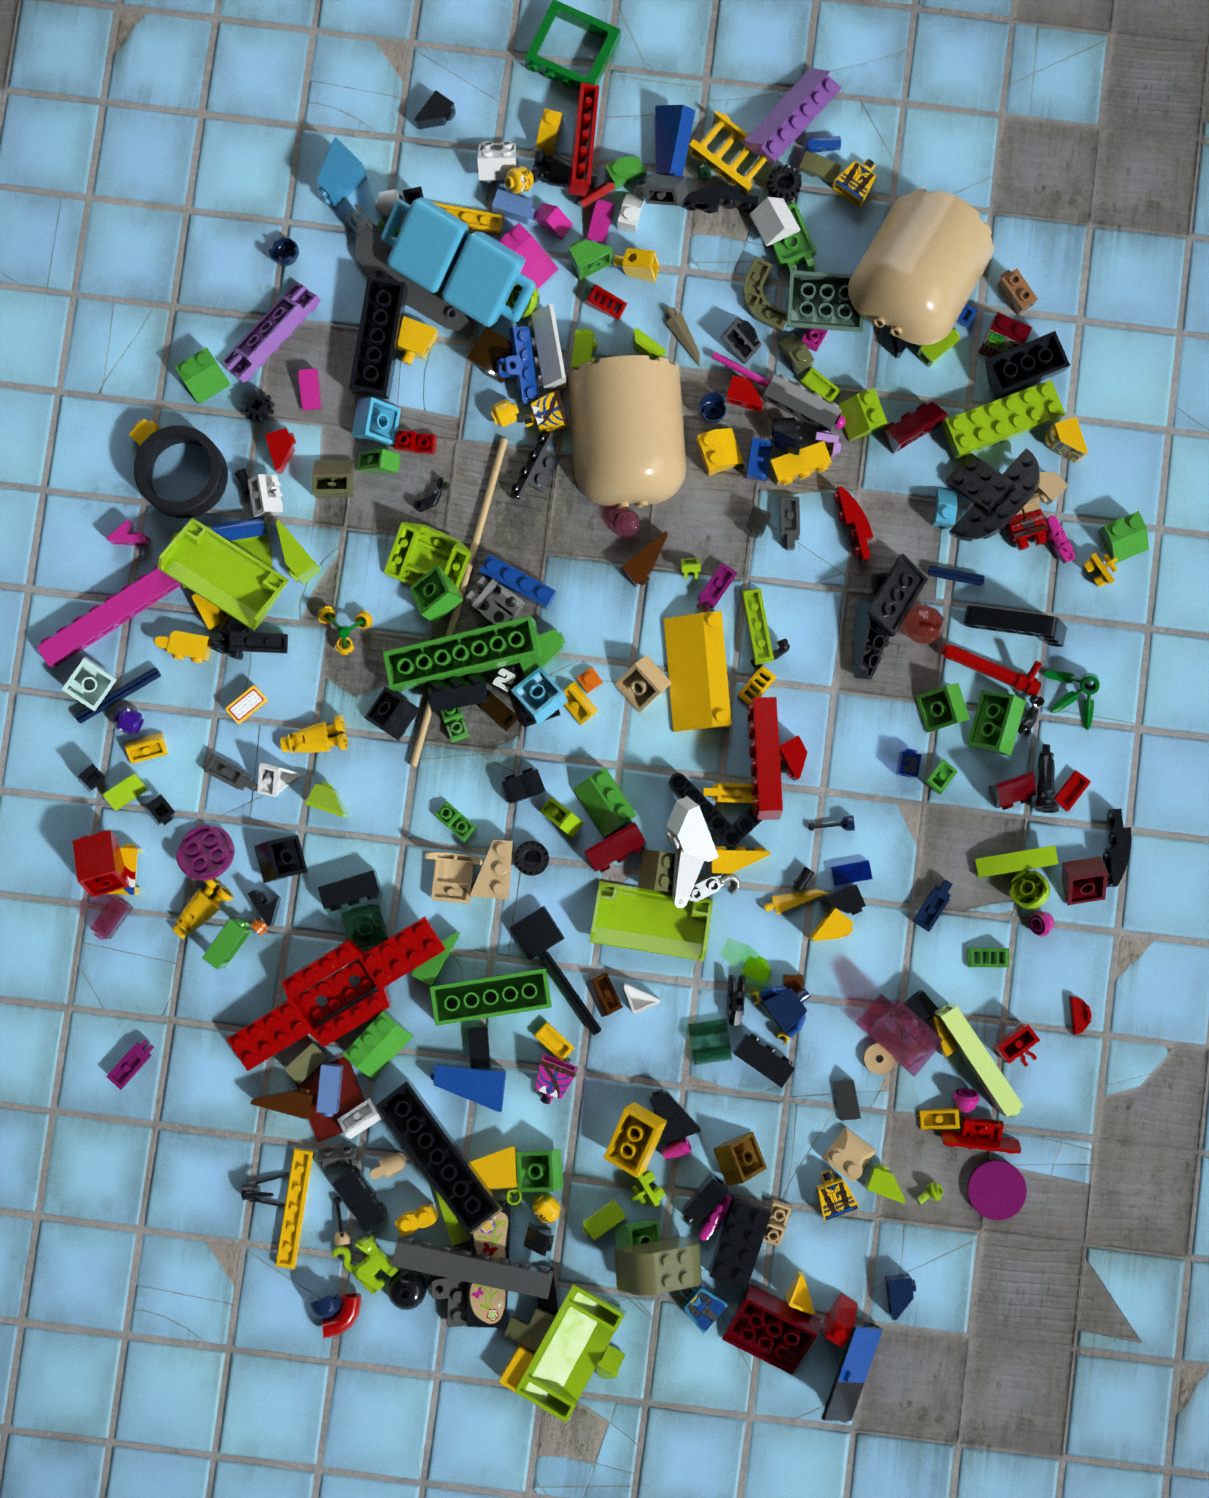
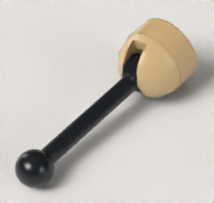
(341, 1236)

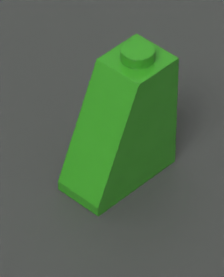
(551, 646)

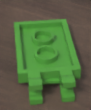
(796, 247)

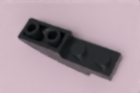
(710, 198)
(1117, 856)

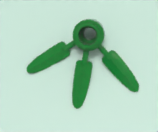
(1069, 698)

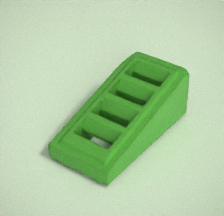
(1005, 957)

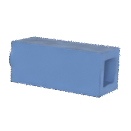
(329, 1089)

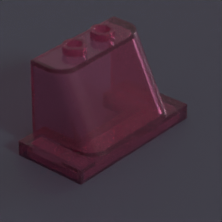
(900, 1033)

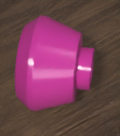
(1041, 923)
(966, 1099)

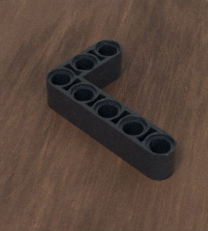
(1046, 627)
(714, 813)

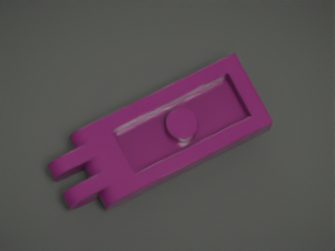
(716, 587)
(130, 1064)

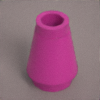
(677, 1148)

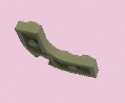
(755, 299)

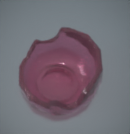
(625, 523)

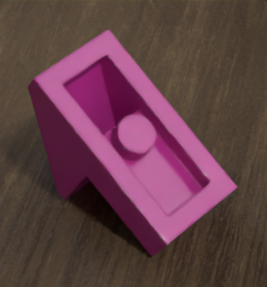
(124, 536)

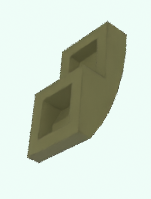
(819, 166)

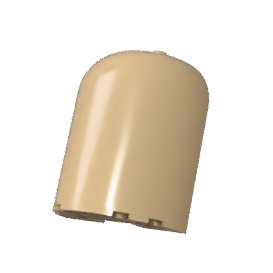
(922, 266)
(627, 430)

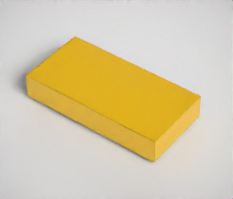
(554, 1041)

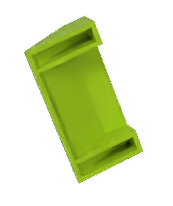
(570, 1352)

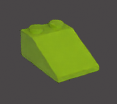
(300, 564)

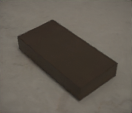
(499, 712)

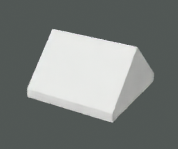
(774, 220)

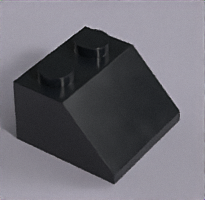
(392, 713)
(280, 858)

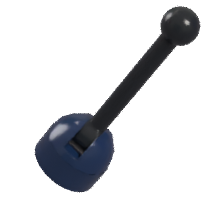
(846, 823)

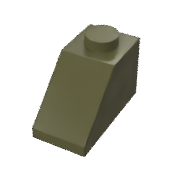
(796, 353)

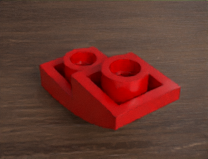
(415, 442)

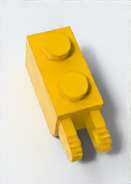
(185, 645)

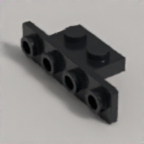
(538, 468)

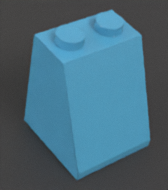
(339, 174)

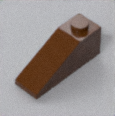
(641, 565)
(292, 1102)

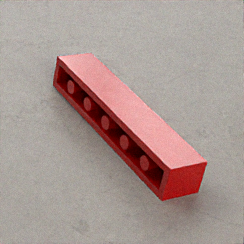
(583, 139)

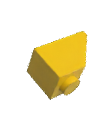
(549, 131)

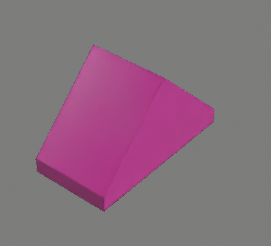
(553, 220)

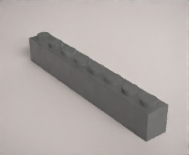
(473, 1268)

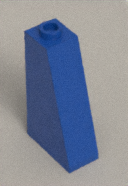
(673, 135)
(475, 1084)

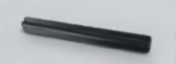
(570, 993)

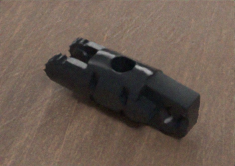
(735, 999)

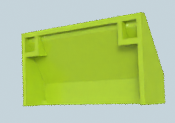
(222, 573)
(650, 922)

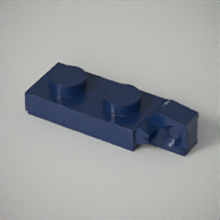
(933, 906)

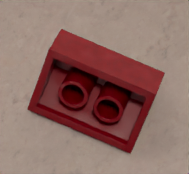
(913, 426)
(615, 847)

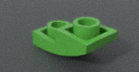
(455, 724)
(455, 821)

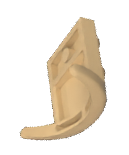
(452, 876)

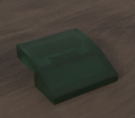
(710, 1041)

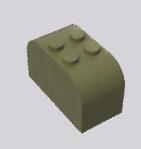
(658, 1266)

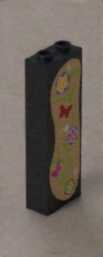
(487, 1304)

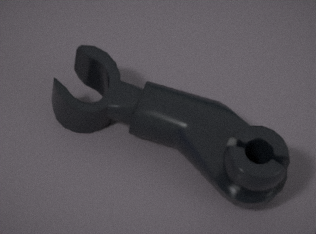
(431, 501)
(783, 648)
(1030, 720)

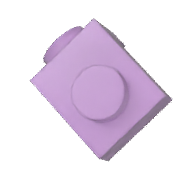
(830, 441)

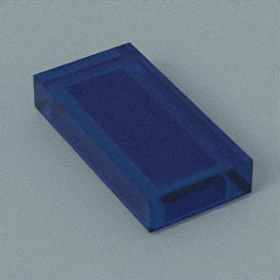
(851, 873)

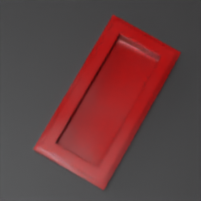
(595, 194)
(1071, 790)

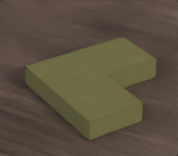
(530, 1334)

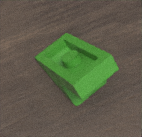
(941, 776)

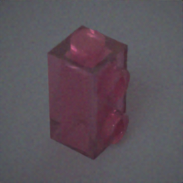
(111, 918)

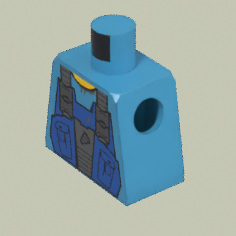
(703, 1306)

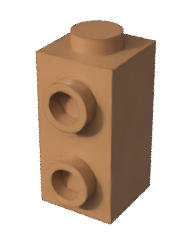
(1017, 291)

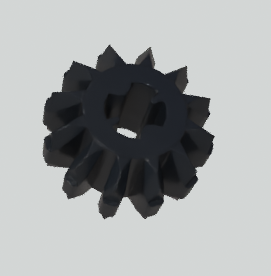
(264, 409)

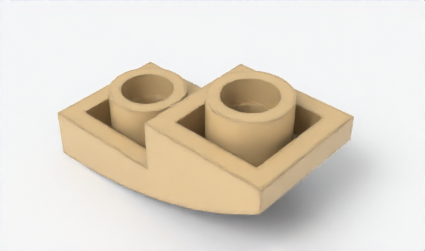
(777, 1223)

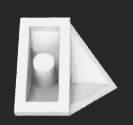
(274, 779)
(639, 999)

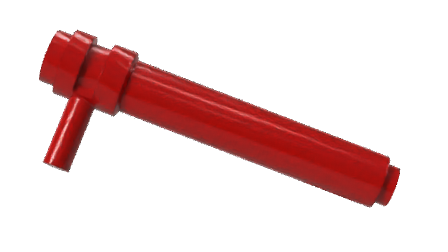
(1019, 681)

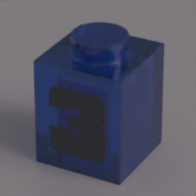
(908, 763)

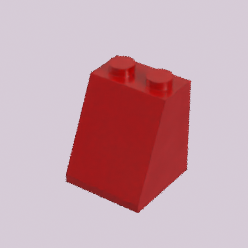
(99, 863)

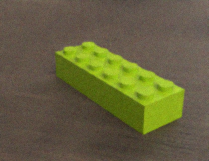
(1003, 419)

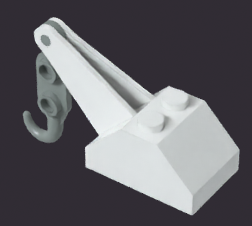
(693, 847)

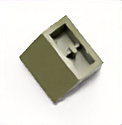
(333, 479)
(657, 870)

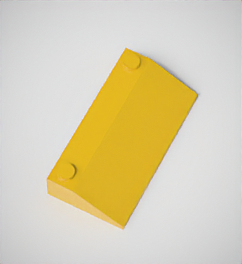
(697, 672)

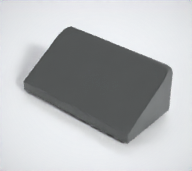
(847, 1099)

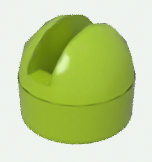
(510, 1200)

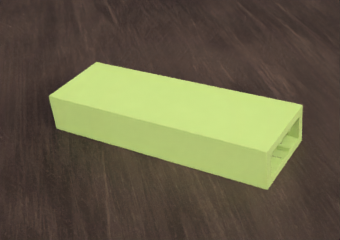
(979, 1061)

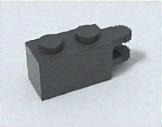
(662, 189)

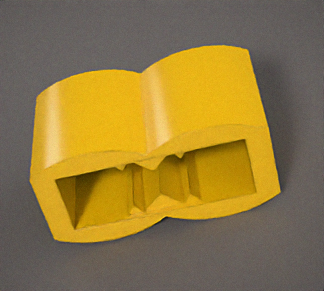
(413, 1219)

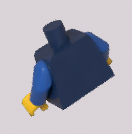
(784, 1008)

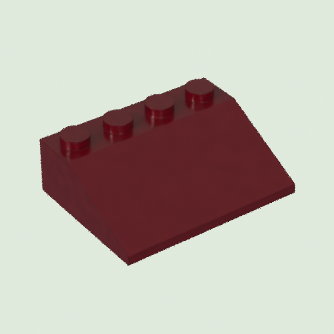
(771, 1329)

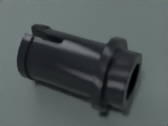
(243, 477)
(803, 879)

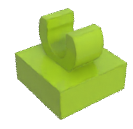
(690, 565)

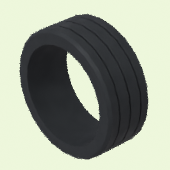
(154, 446)

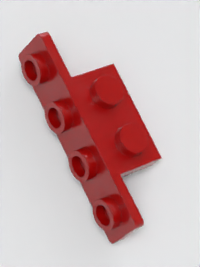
(981, 1134)

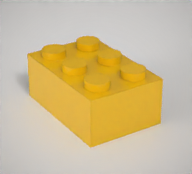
(635, 1139)

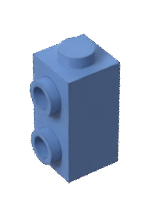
(513, 206)

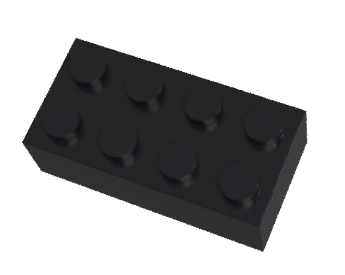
(739, 1242)

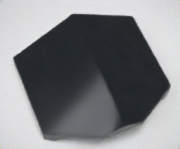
(741, 340)

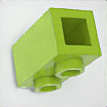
(583, 347)
(931, 353)
(603, 1219)

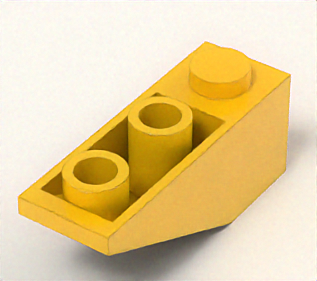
(734, 860)

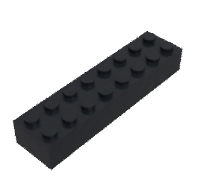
(439, 1157)

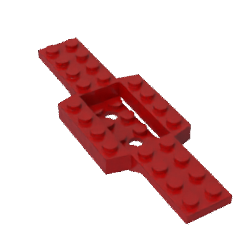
(302, 1013)

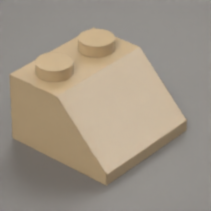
(643, 683)

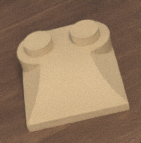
(849, 1154)

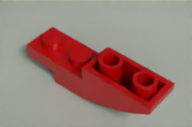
(853, 515)

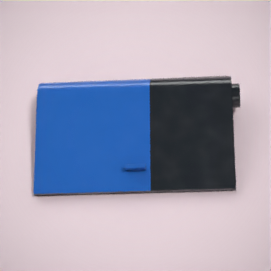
(852, 1373)

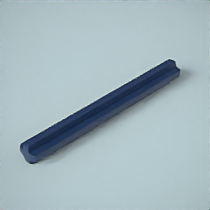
(119, 694)

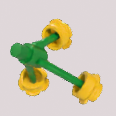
(344, 644)

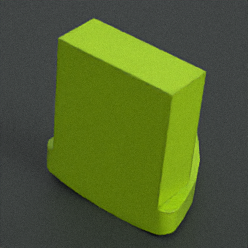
(609, 1363)

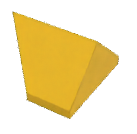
(798, 1295)

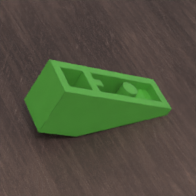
(431, 969)

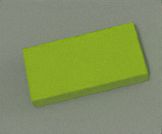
(817, 383)

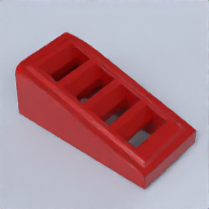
(609, 297)

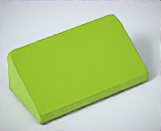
(125, 791)

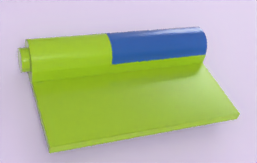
(248, 535)

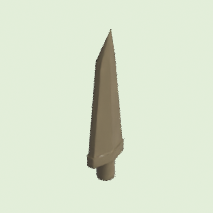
(680, 329)

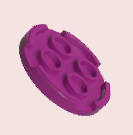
(205, 853)
(996, 1190)

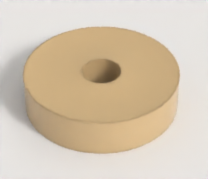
(870, 1059)

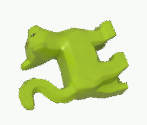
(370, 1265)

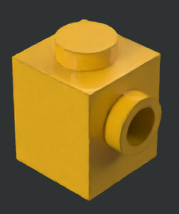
(143, 430)

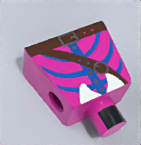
(554, 1078)

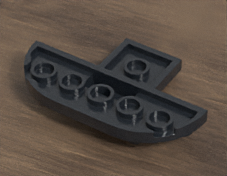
(995, 494)

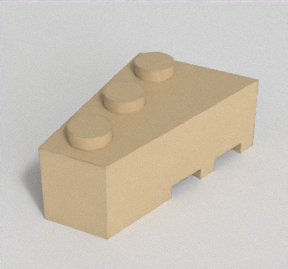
(495, 873)

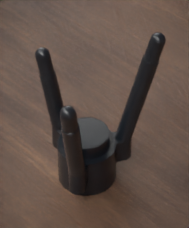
(252, 1192)

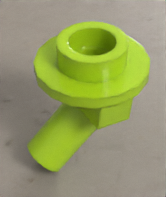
(932, 1190)

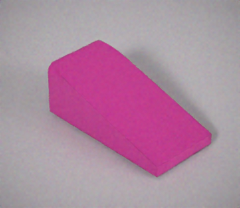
(601, 221)
(309, 389)

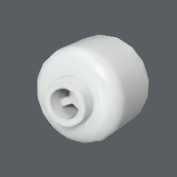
(386, 201)

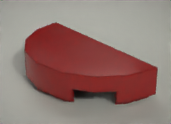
(1080, 1015)

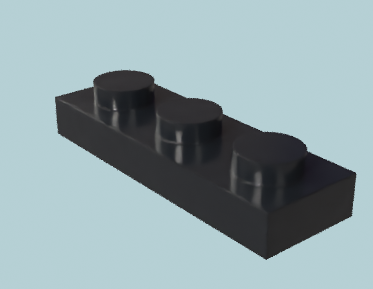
(258, 642)

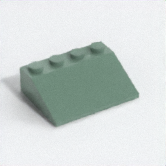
(821, 302)

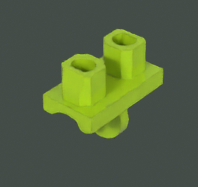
(652, 1196)

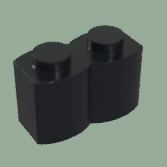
(523, 786)

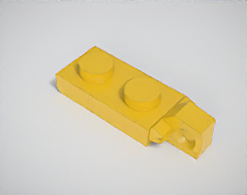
(730, 793)

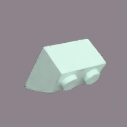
(89, 683)

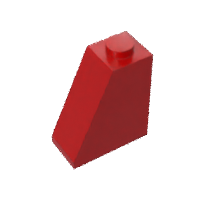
(840, 1320)

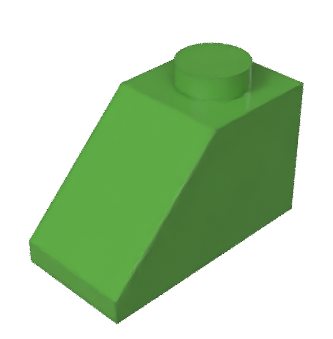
(624, 171)
(378, 461)

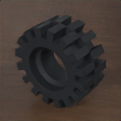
(788, 173)
(531, 846)

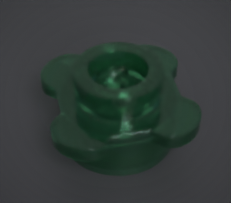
(704, 170)

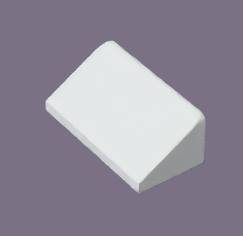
(359, 1118)

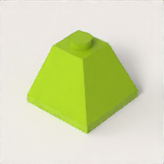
(326, 799)

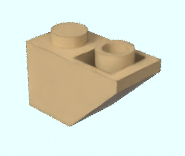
(1050, 486)

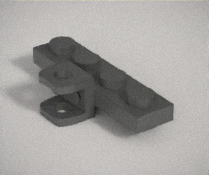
(455, 1294)

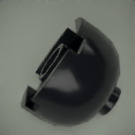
(413, 1283)

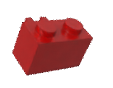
(1016, 1044)

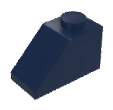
(899, 1293)

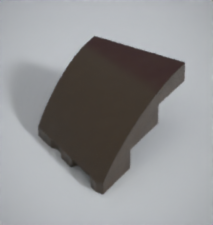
(489, 349)

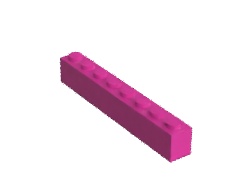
(106, 617)

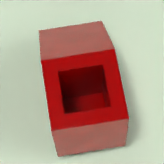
(794, 755)

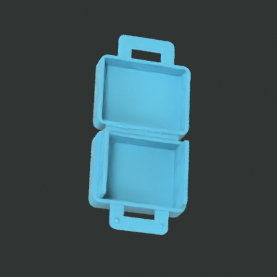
(473, 268)

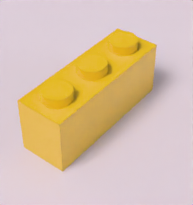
(793, 466)

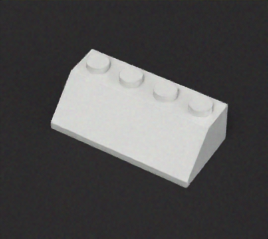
(548, 349)

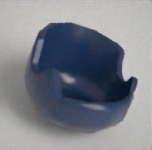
(284, 252)
(712, 407)
(326, 1307)

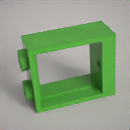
(227, 943)

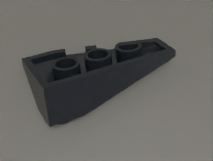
(868, 642)

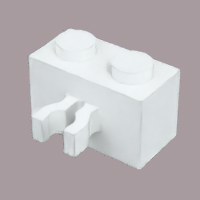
(265, 495)

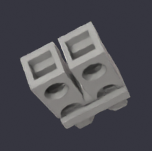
(491, 597)

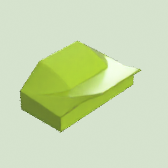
(646, 346)

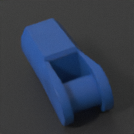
(824, 144)

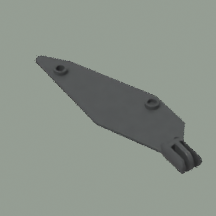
(373, 256)

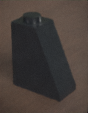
(678, 1123)
(704, 1199)

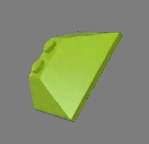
(421, 549)

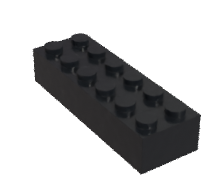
(378, 338)

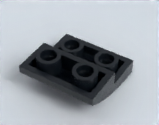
(537, 932)

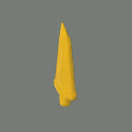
(788, 901)

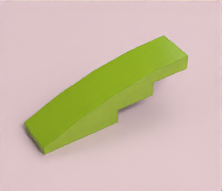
(1016, 861)

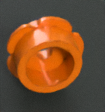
(259, 926)

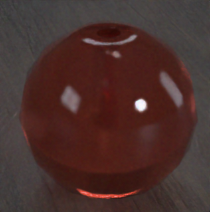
(923, 624)

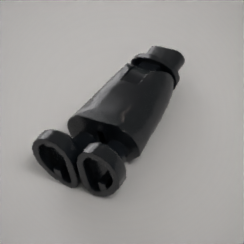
(559, 170)
(229, 624)
(1046, 782)

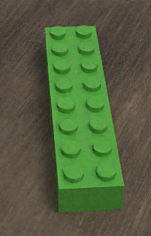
(463, 654)

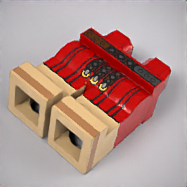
(1027, 524)

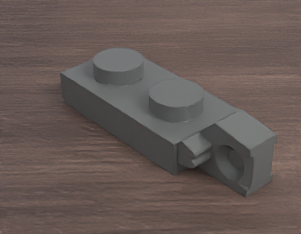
(789, 520)
(229, 773)

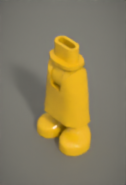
(316, 739)
(201, 907)

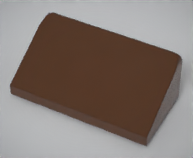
(604, 994)

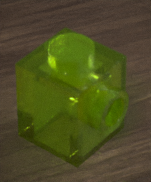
(756, 969)

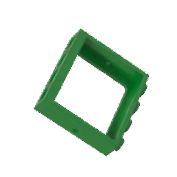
(589, 23)

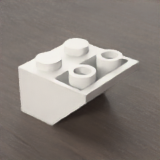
(496, 160)

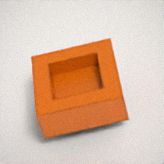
(589, 680)

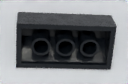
(1026, 365)

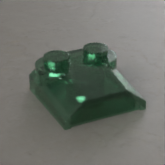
(365, 925)

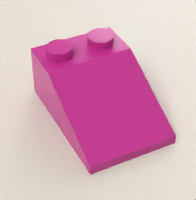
(537, 264)

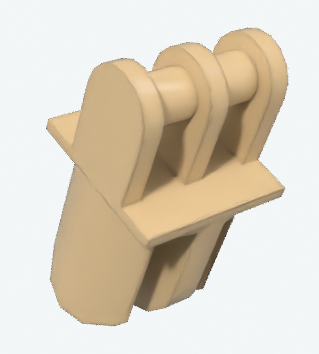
(389, 1166)

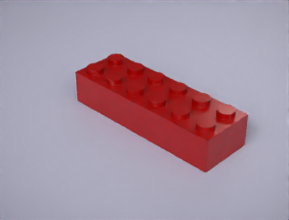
(766, 758)

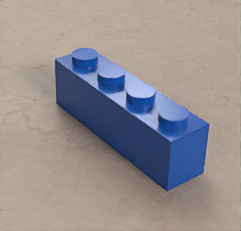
(518, 582)

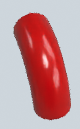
(345, 1317)

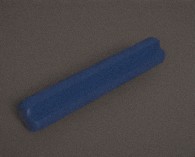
(956, 575)

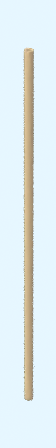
(464, 583)

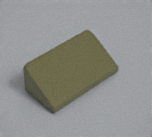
(306, 1063)

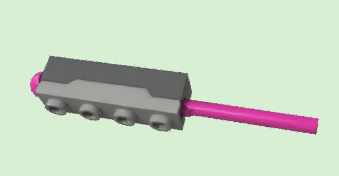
(793, 398)

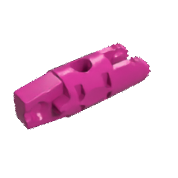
(1059, 540)
(714, 1218)

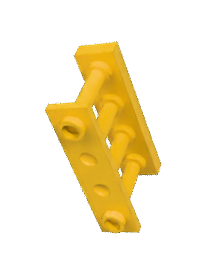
(726, 172)

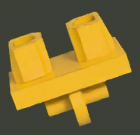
(1095, 562)

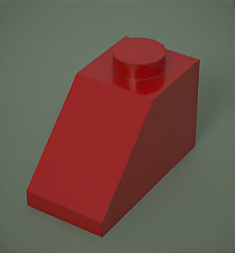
(743, 394)
(281, 448)

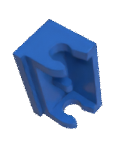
(758, 459)

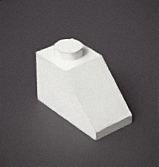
(630, 213)

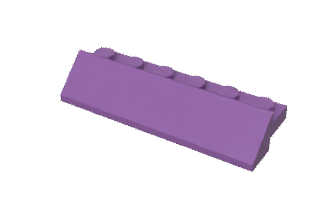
(792, 114)
(270, 332)

